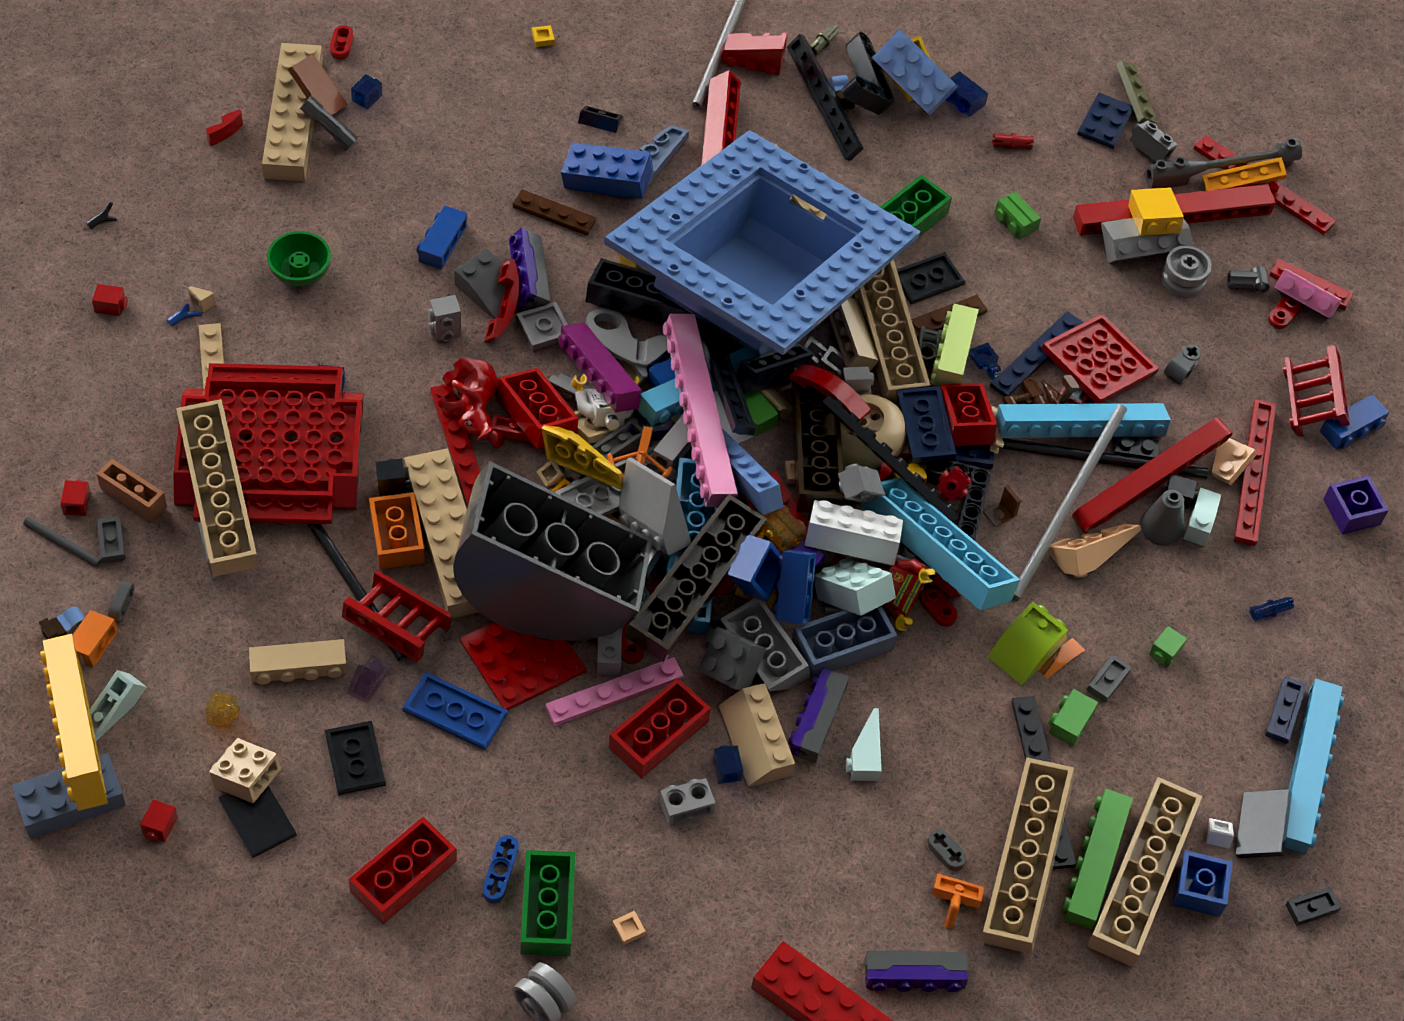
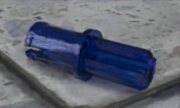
(1271, 608)

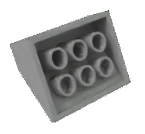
(653, 508)

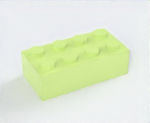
(955, 348)

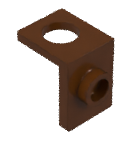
(1008, 504)

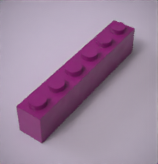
(600, 367)

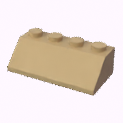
(759, 735)

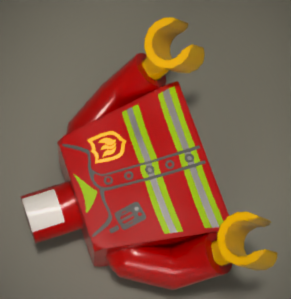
(908, 581)

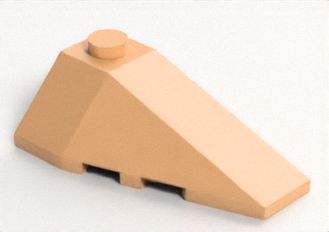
(1091, 551)

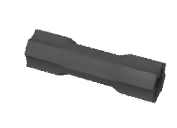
(317, 112)

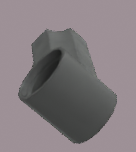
(1255, 279)

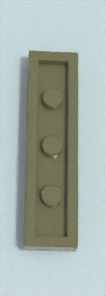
(1136, 92)

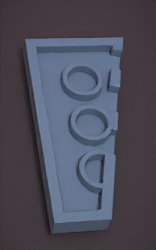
(664, 147)

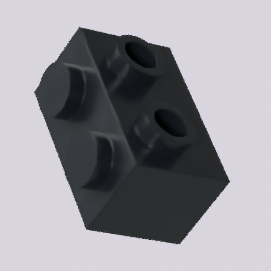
(392, 477)

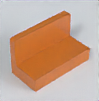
(94, 636)

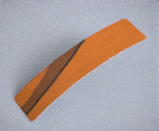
(1061, 657)

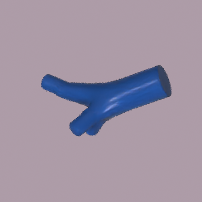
(183, 313)

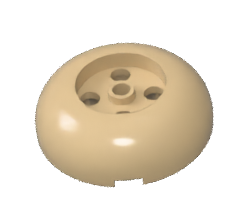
(884, 420)

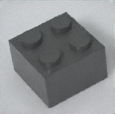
(731, 659)

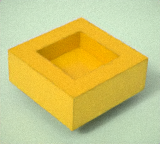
(543, 36)

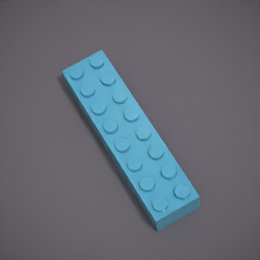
(946, 547)

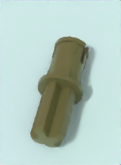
(823, 39)

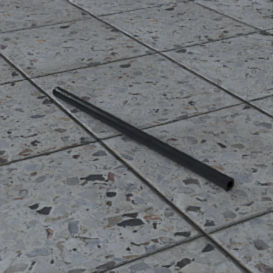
(1080, 454)
(344, 571)

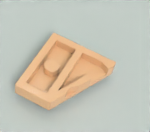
(1231, 460)

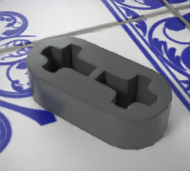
(121, 601)
(951, 848)

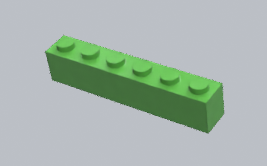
(1098, 858)

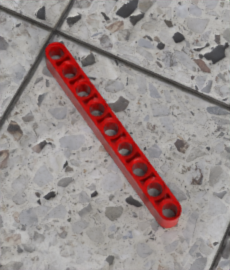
(1152, 475)

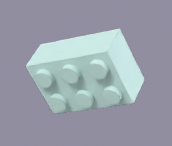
(854, 586)

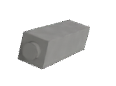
(673, 445)

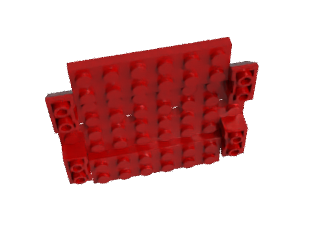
(280, 477)

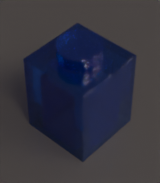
(366, 91)
(727, 764)

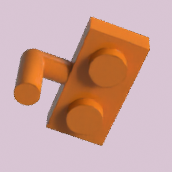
(958, 893)

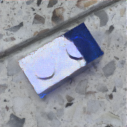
(968, 96)

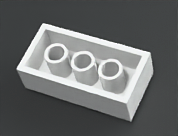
(854, 532)

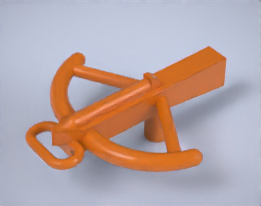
(641, 454)

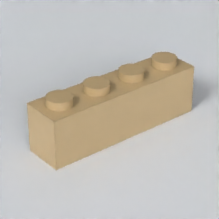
(853, 335)
(297, 661)

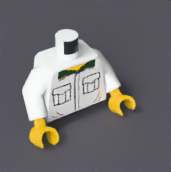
(595, 408)

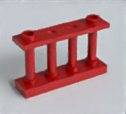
(1337, 395)
(391, 633)

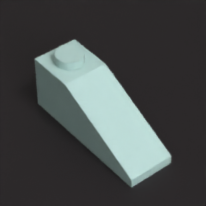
(1202, 517)
(115, 701)
(866, 754)

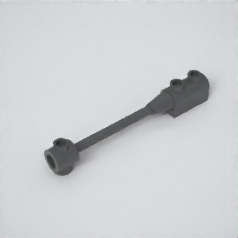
(1180, 170)

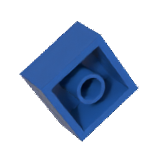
(1202, 883)

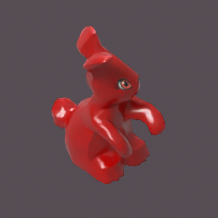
(476, 387)

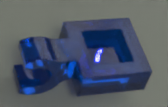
(985, 357)

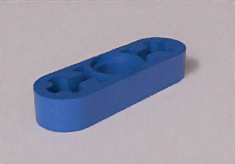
(502, 886)

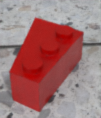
(756, 52)

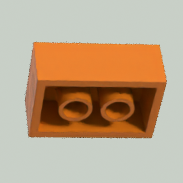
(396, 530)

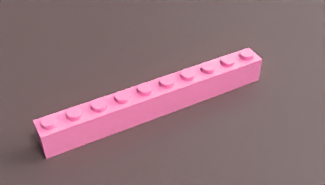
(699, 409)

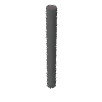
(63, 542)

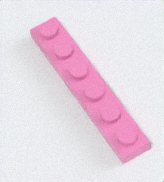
(614, 691)

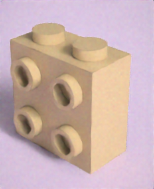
(245, 770)

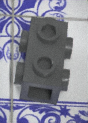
(1152, 141)

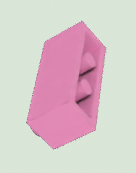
(1307, 293)

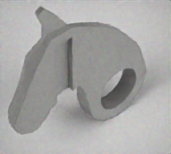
(622, 344)

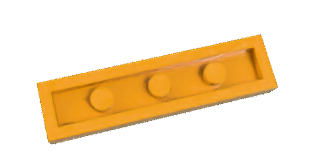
(1246, 175)

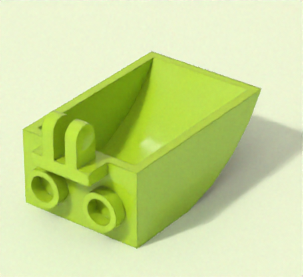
(1028, 643)

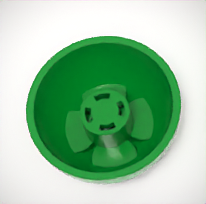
(299, 258)

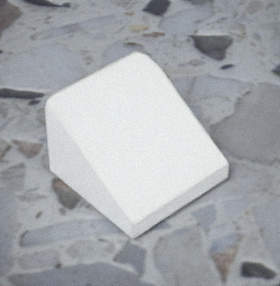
(1220, 833)

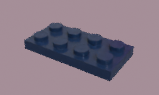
(926, 424)

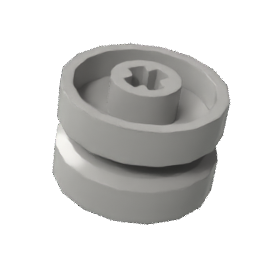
(1186, 271)
(544, 994)

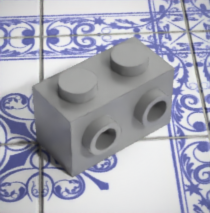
(444, 318)
(860, 483)

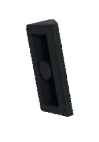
(600, 119)

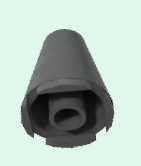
(1164, 519)

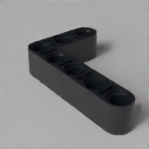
(870, 85)
(977, 491)

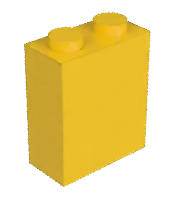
(1155, 211)

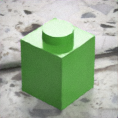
(1167, 646)

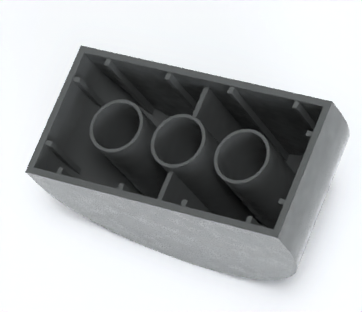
(547, 561)

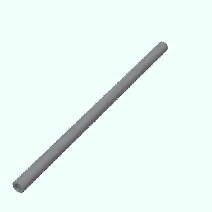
(717, 54)
(1069, 500)

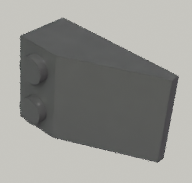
(479, 281)

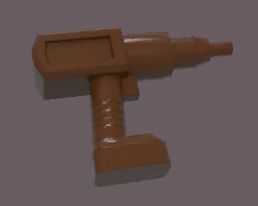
(1032, 395)
(1061, 398)

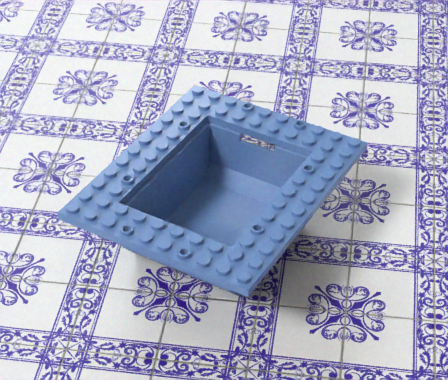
(750, 256)

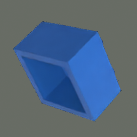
(756, 568)

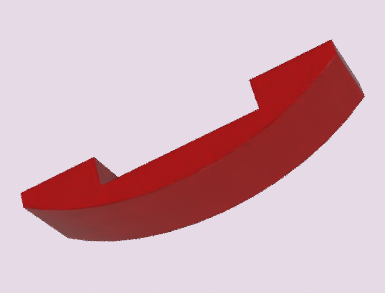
(508, 278)
(833, 386)

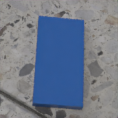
(455, 711)

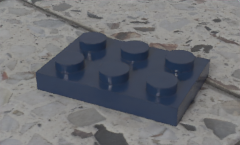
(1105, 120)

